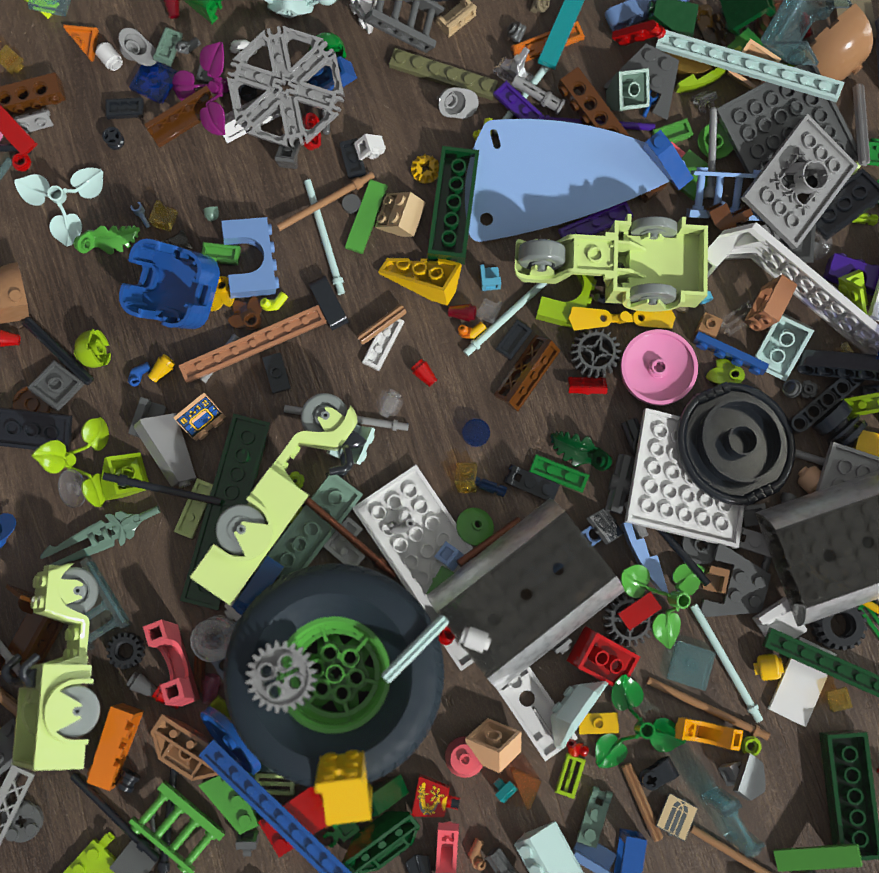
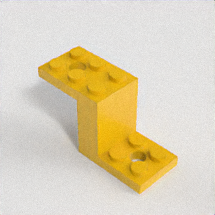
(344, 787)

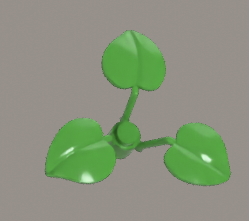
(664, 626)

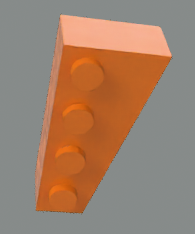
(114, 745)

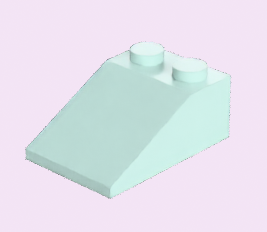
(784, 345)

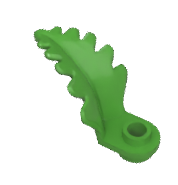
(106, 239)

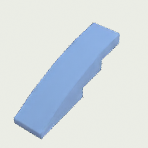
(642, 557)

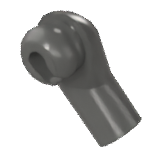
(186, 47)

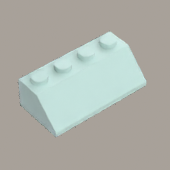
(547, 851)

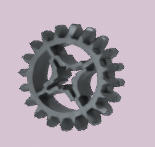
(602, 353)
(612, 617)

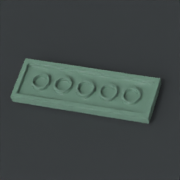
(308, 530)

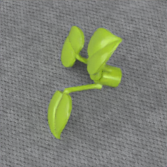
(54, 458)

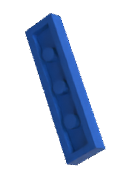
(726, 351)

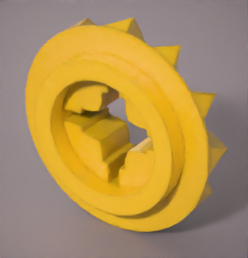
(427, 176)

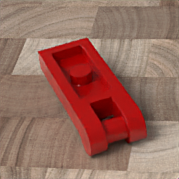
(638, 33)

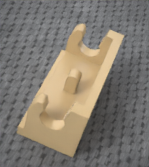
(457, 17)

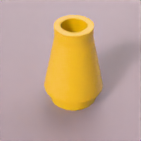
(161, 368)

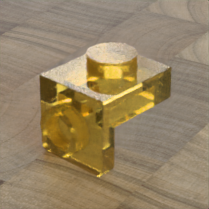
(10, 60)
(466, 477)

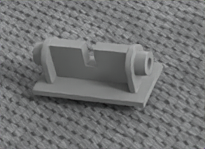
(36, 121)

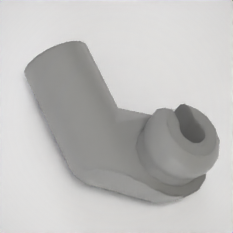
(403, 527)

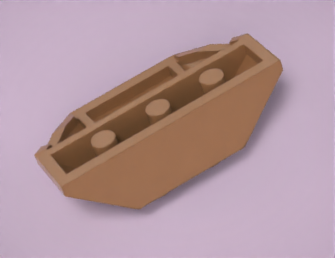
(179, 748)

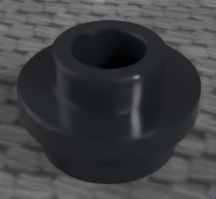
(243, 89)

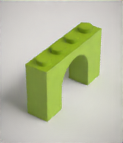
(558, 311)

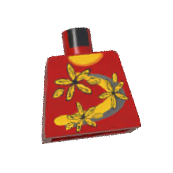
(433, 798)

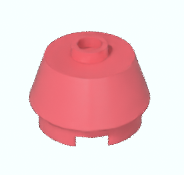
(461, 759)

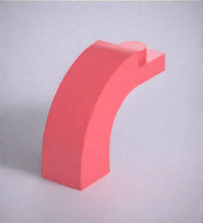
(447, 847)

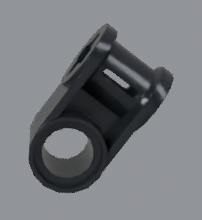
(661, 773)

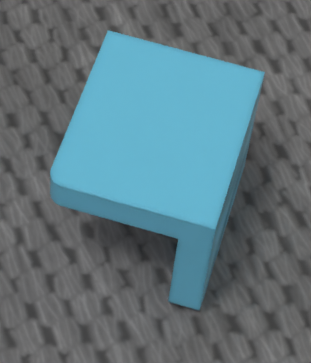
(490, 278)

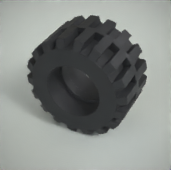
(851, 636)

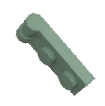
(594, 817)

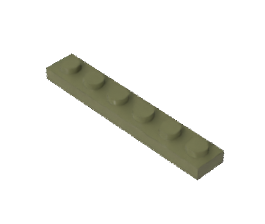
(442, 73)

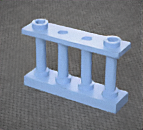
(698, 210)

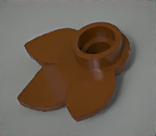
(244, 313)

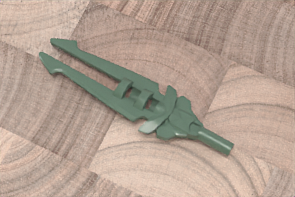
(121, 526)

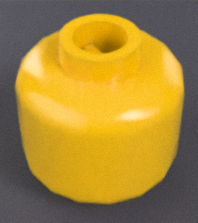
(769, 667)

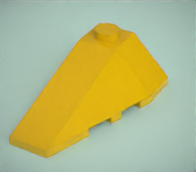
(427, 278)

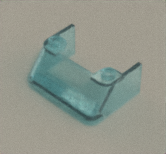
(792, 23)

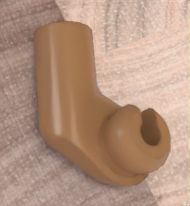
(475, 855)

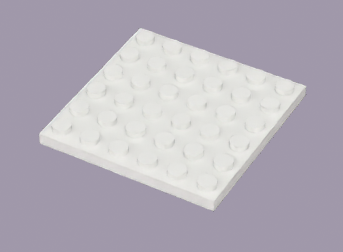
(665, 495)

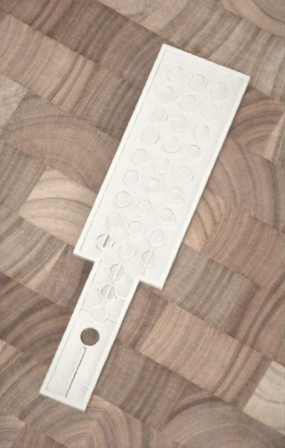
(414, 563)

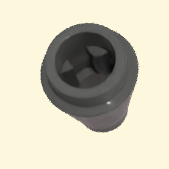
(141, 684)

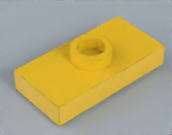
(599, 723)

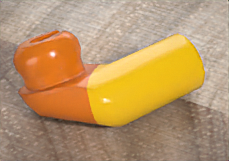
(471, 333)

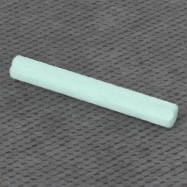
(415, 648)

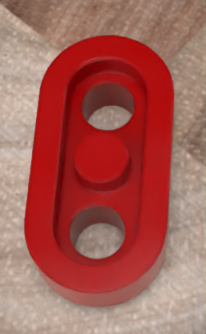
(309, 121)

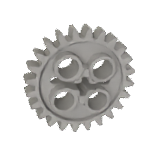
(289, 694)

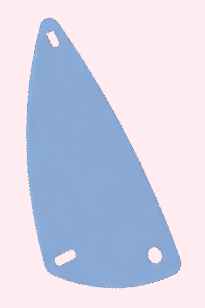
(552, 175)

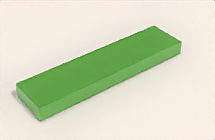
(366, 217)
(818, 857)

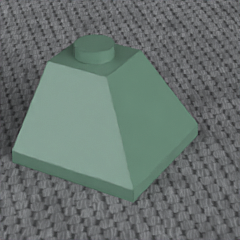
(629, 90)

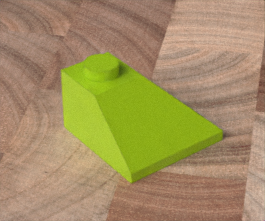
(123, 464)

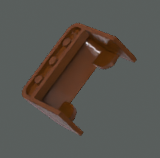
(35, 632)

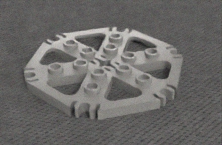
(297, 74)

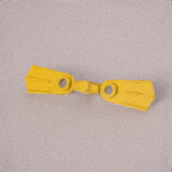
(589, 318)

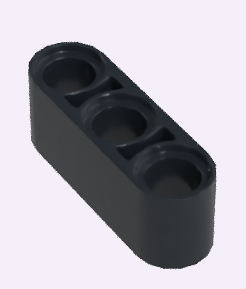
(328, 302)

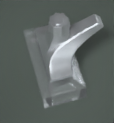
(508, 69)

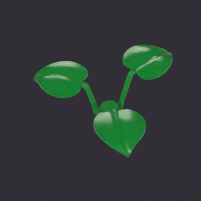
(625, 695)

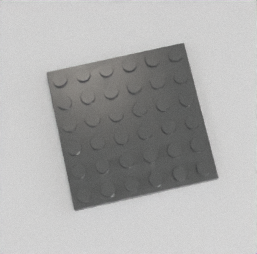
(767, 115)

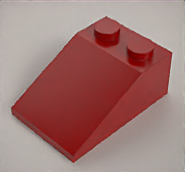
(602, 657)
(307, 810)

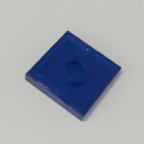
(153, 81)

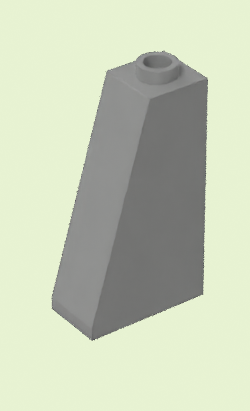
(167, 447)

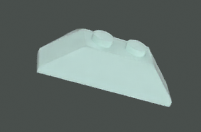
(573, 709)

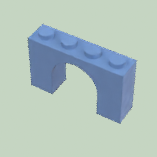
(256, 233)

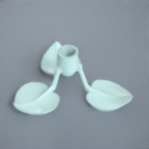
(36, 187)

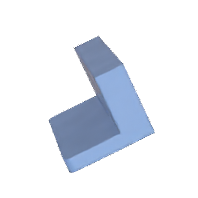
(595, 859)

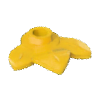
(222, 296)

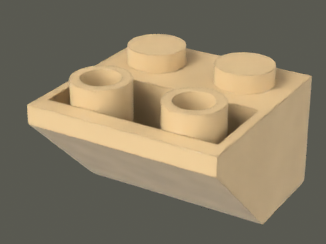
(400, 214)

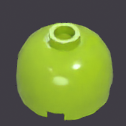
(91, 349)

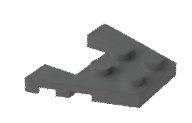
(661, 75)
(745, 586)

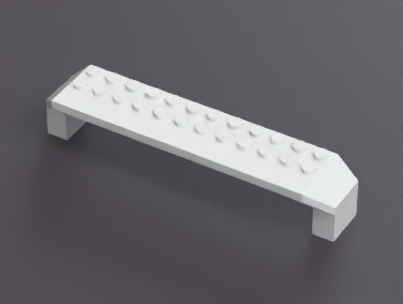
(813, 290)

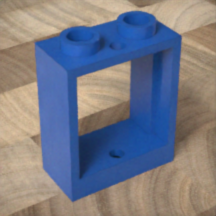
(630, 852)

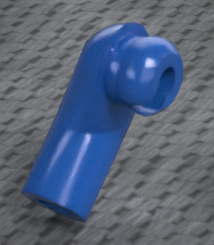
(137, 372)

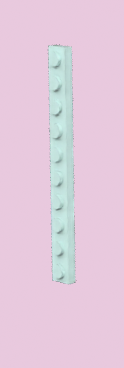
(751, 66)

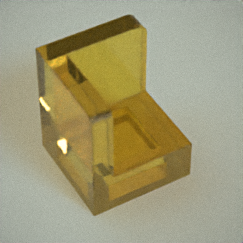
(162, 216)

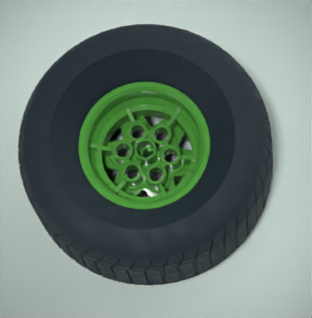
(320, 606)

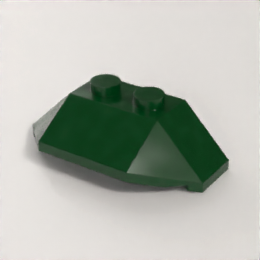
(381, 842)

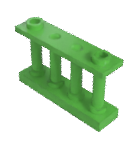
(197, 819)

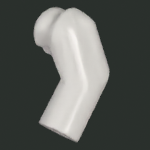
(236, 45)

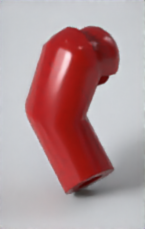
(576, 749)

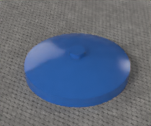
(227, 738)

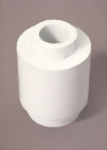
(109, 56)
(475, 639)

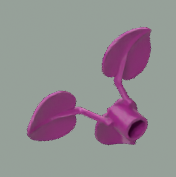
(212, 61)

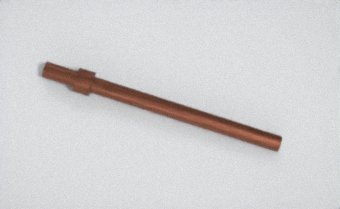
(379, 562)

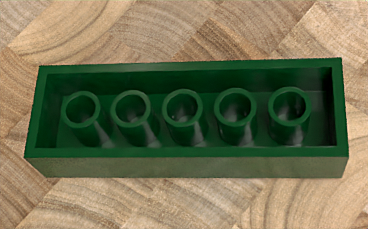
(449, 222)
(851, 790)

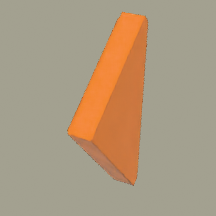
(85, 38)

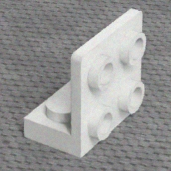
(780, 618)

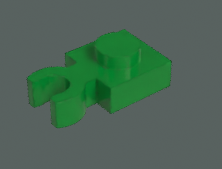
(342, 831)

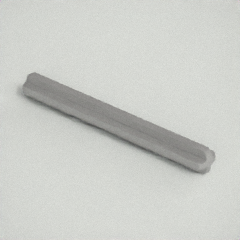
(861, 125)

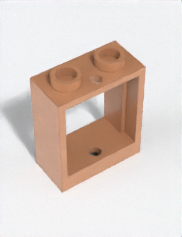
(770, 303)

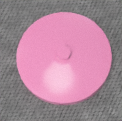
(659, 367)

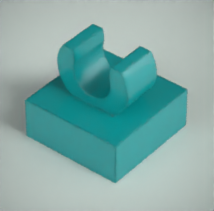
(505, 790)

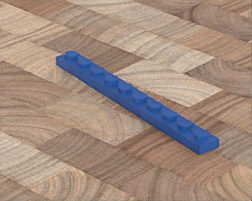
(271, 810)

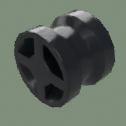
(113, 133)
(127, 780)

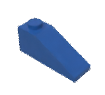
(324, 76)
(668, 160)

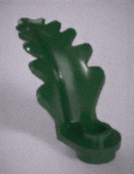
(580, 451)

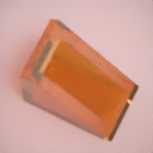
(527, 785)

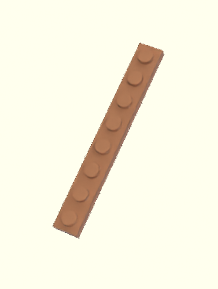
(252, 344)

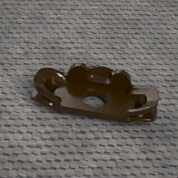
(707, 18)

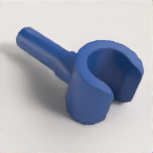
(652, 102)

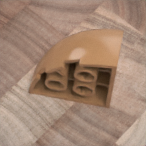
(844, 44)
(12, 294)

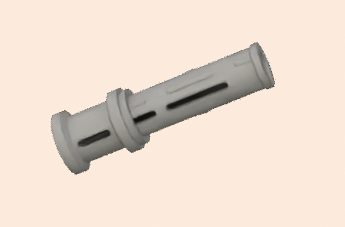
(545, 98)

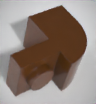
(723, 218)

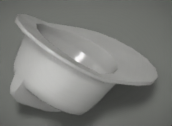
(136, 47)
(457, 102)

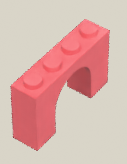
(168, 640)

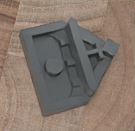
(751, 778)

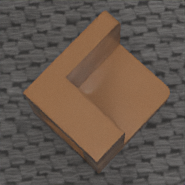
(718, 579)

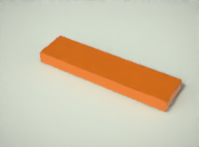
(537, 43)

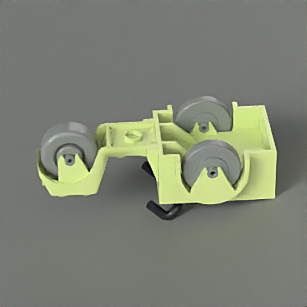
(643, 263)
(50, 692)

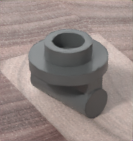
(516, 31)

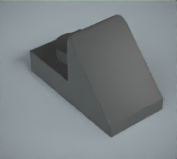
(287, 157)

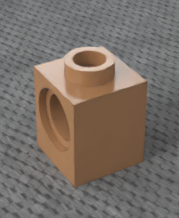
(708, 325)

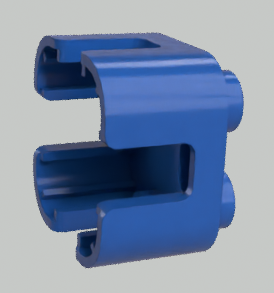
(173, 285)

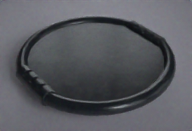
(735, 444)

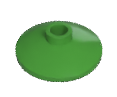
(723, 146)
(468, 531)

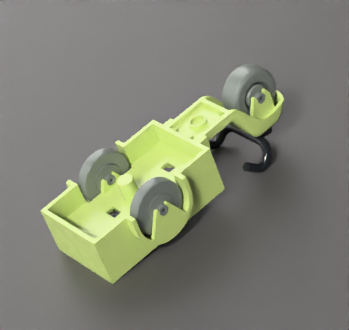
(254, 529)

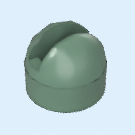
(211, 213)

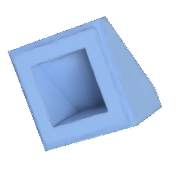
(448, 555)

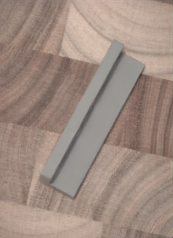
(7, 788)

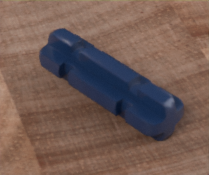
(490, 486)

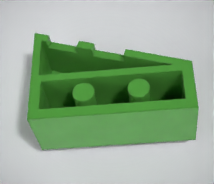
(230, 804)

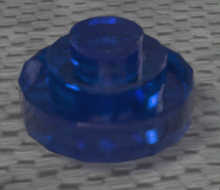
(476, 432)

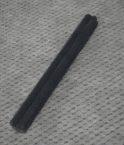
(58, 351)

